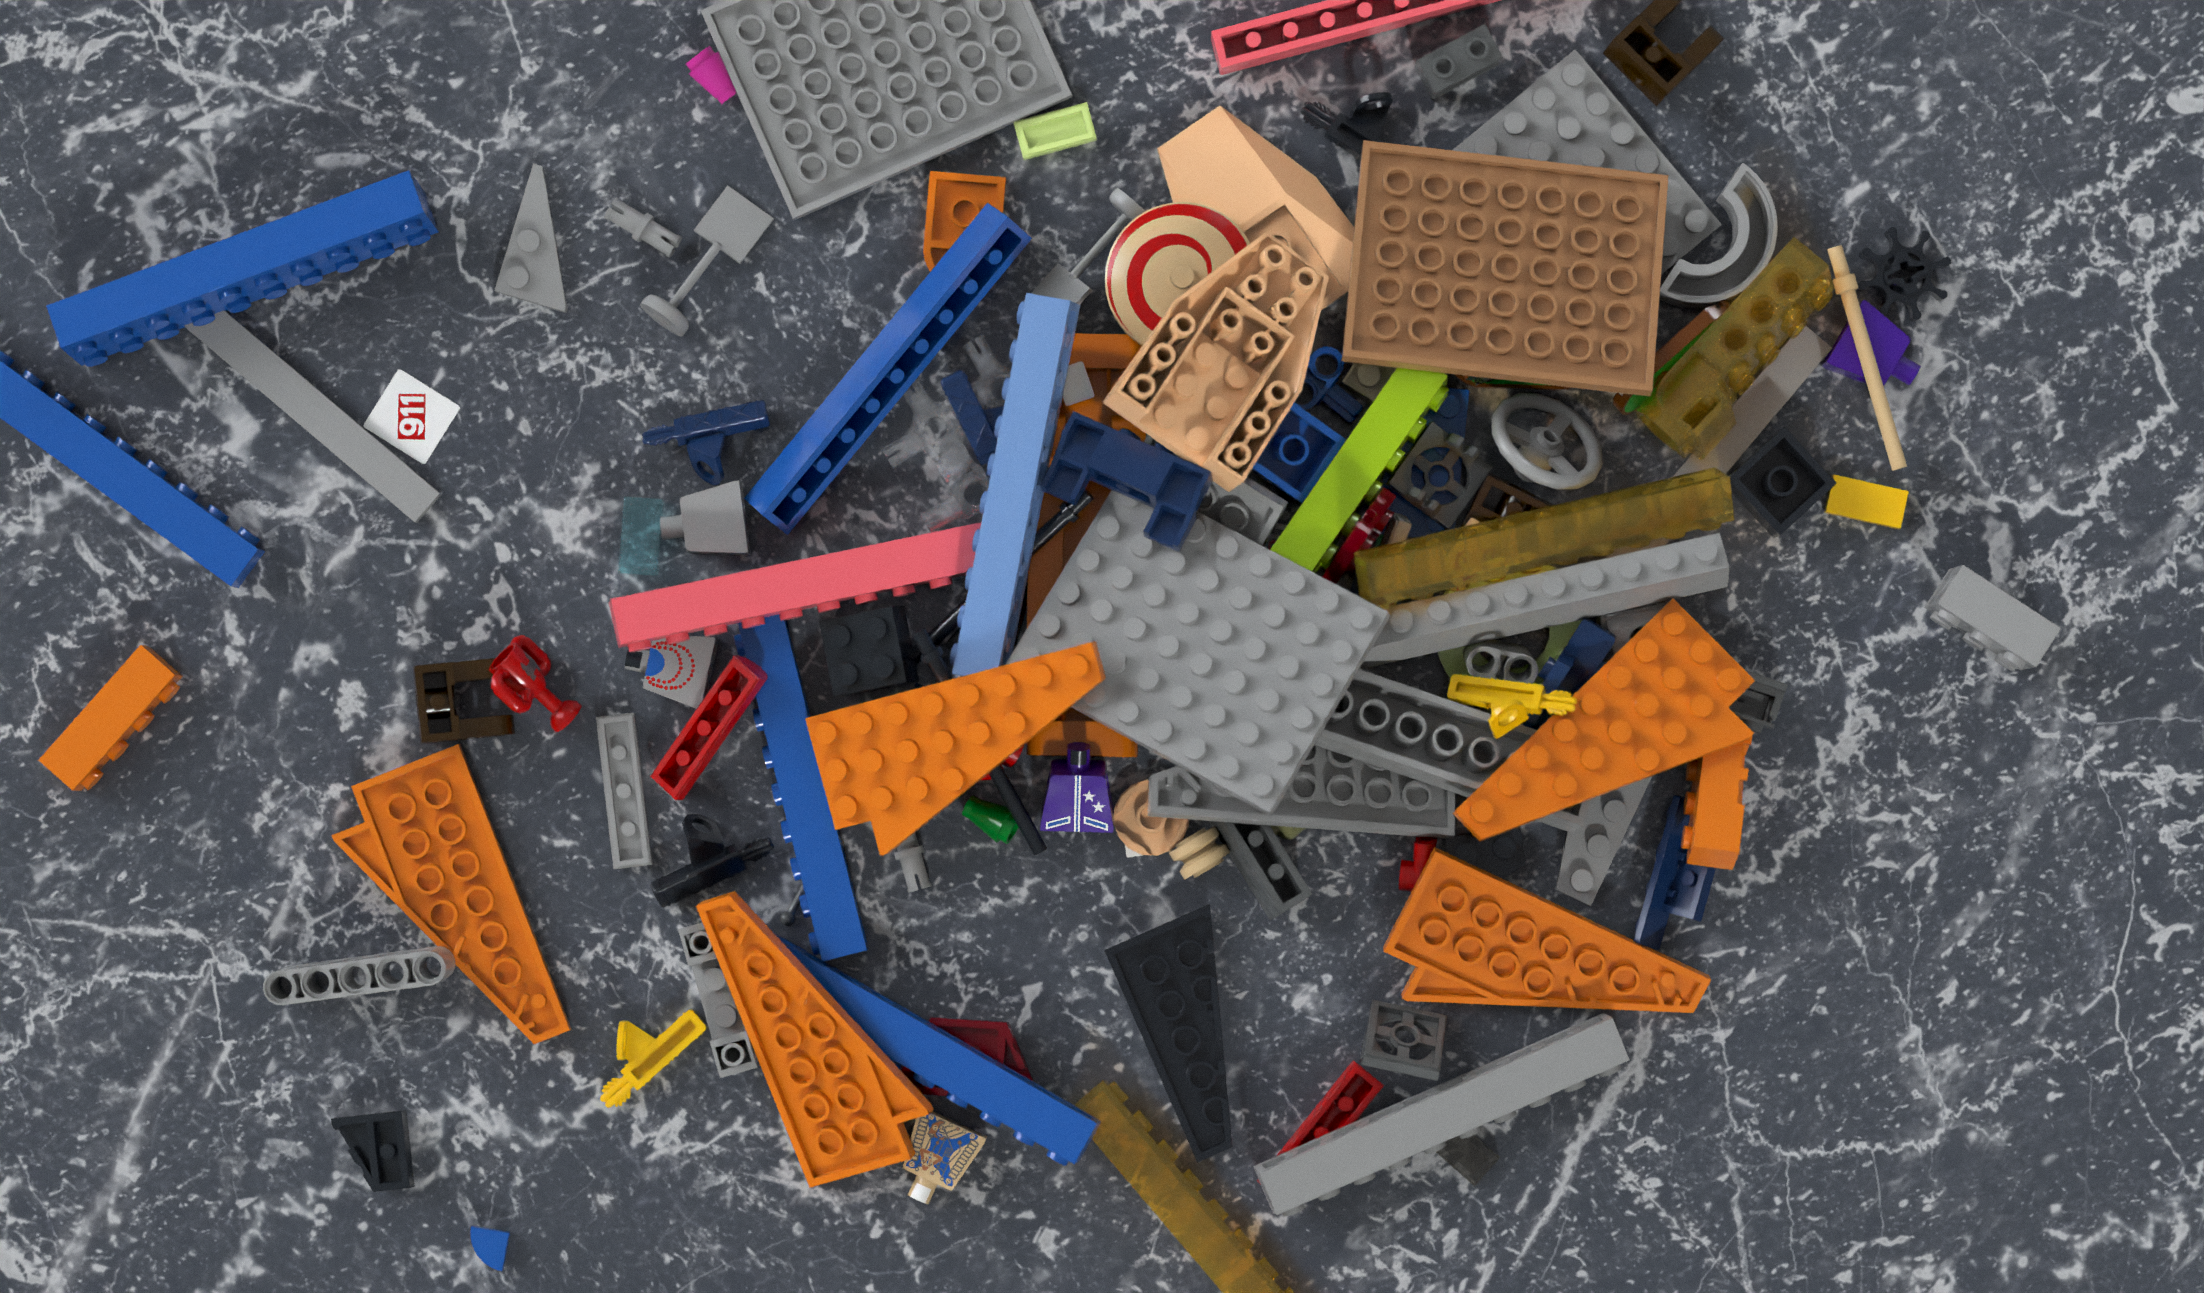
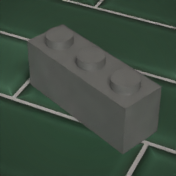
(1264, 866)

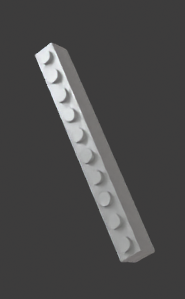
(1551, 599)
(1441, 1114)

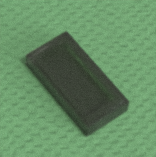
(1469, 1157)

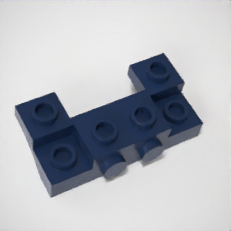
(1132, 469)

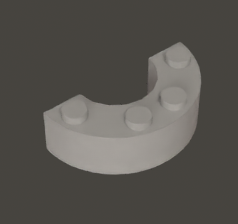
(1751, 248)

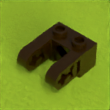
(1649, 61)
(1501, 499)
(437, 706)

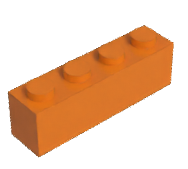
(111, 718)

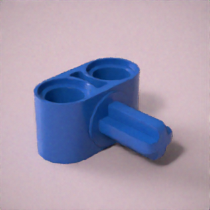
(1325, 388)

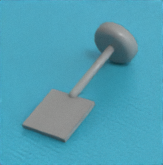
(730, 226)
(1065, 284)

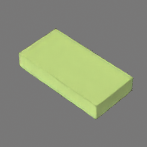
(1055, 131)

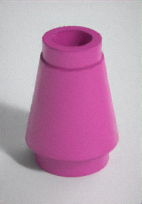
(711, 74)

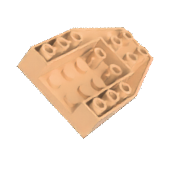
(1260, 190)
(1227, 360)

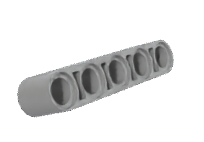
(342, 981)

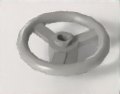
(1543, 445)

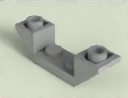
(729, 1040)

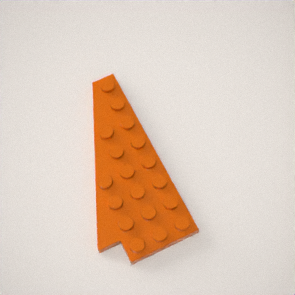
(1636, 717)
(444, 868)
(1506, 946)
(825, 1073)

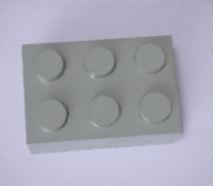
(1991, 619)

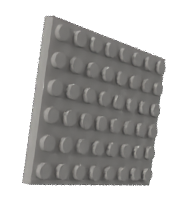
(878, 84)
(1208, 649)

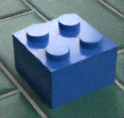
(1298, 453)

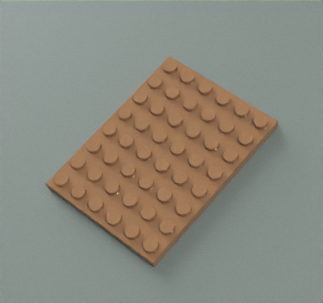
(1506, 268)

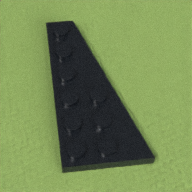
(1175, 1003)

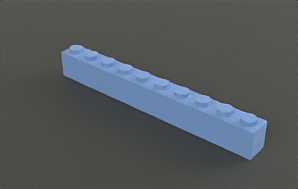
(1014, 490)

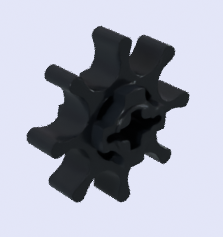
(1899, 256)

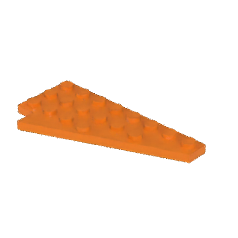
(925, 747)

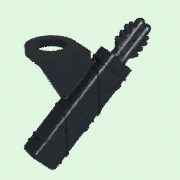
(1348, 133)
(708, 861)

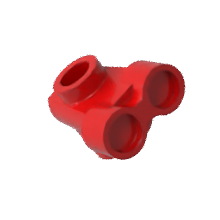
(1410, 869)

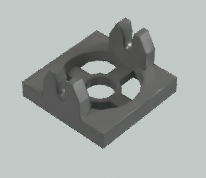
(1476, 469)
(1432, 1023)

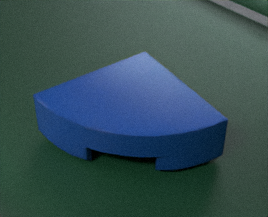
(490, 1245)

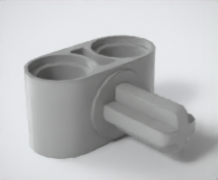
(1498, 667)

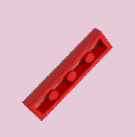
(709, 726)
(1338, 1107)

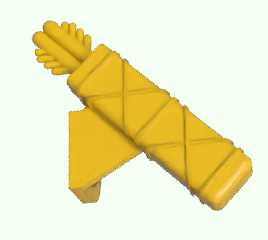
(1508, 700)
(648, 1054)

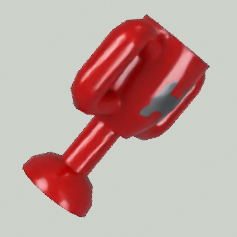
(521, 672)

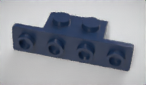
(1574, 665)
(1673, 885)

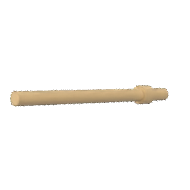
(1845, 285)

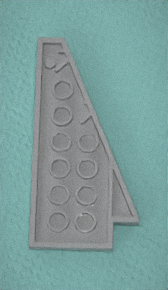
(1325, 794)

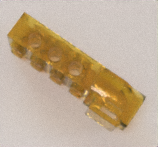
(1697, 394)

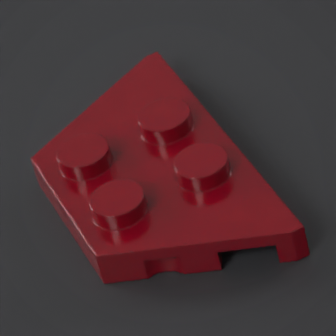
(1362, 536)
(989, 1037)

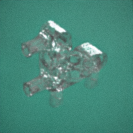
(949, 451)

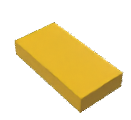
(1866, 502)

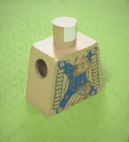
(942, 1154)

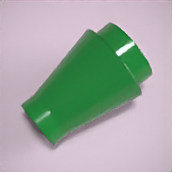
(991, 819)

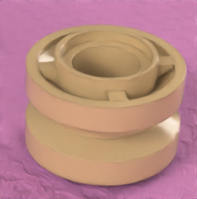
(1199, 852)

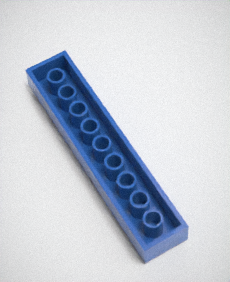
(243, 269)

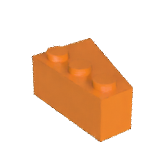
(1715, 807)

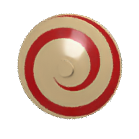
(1163, 258)

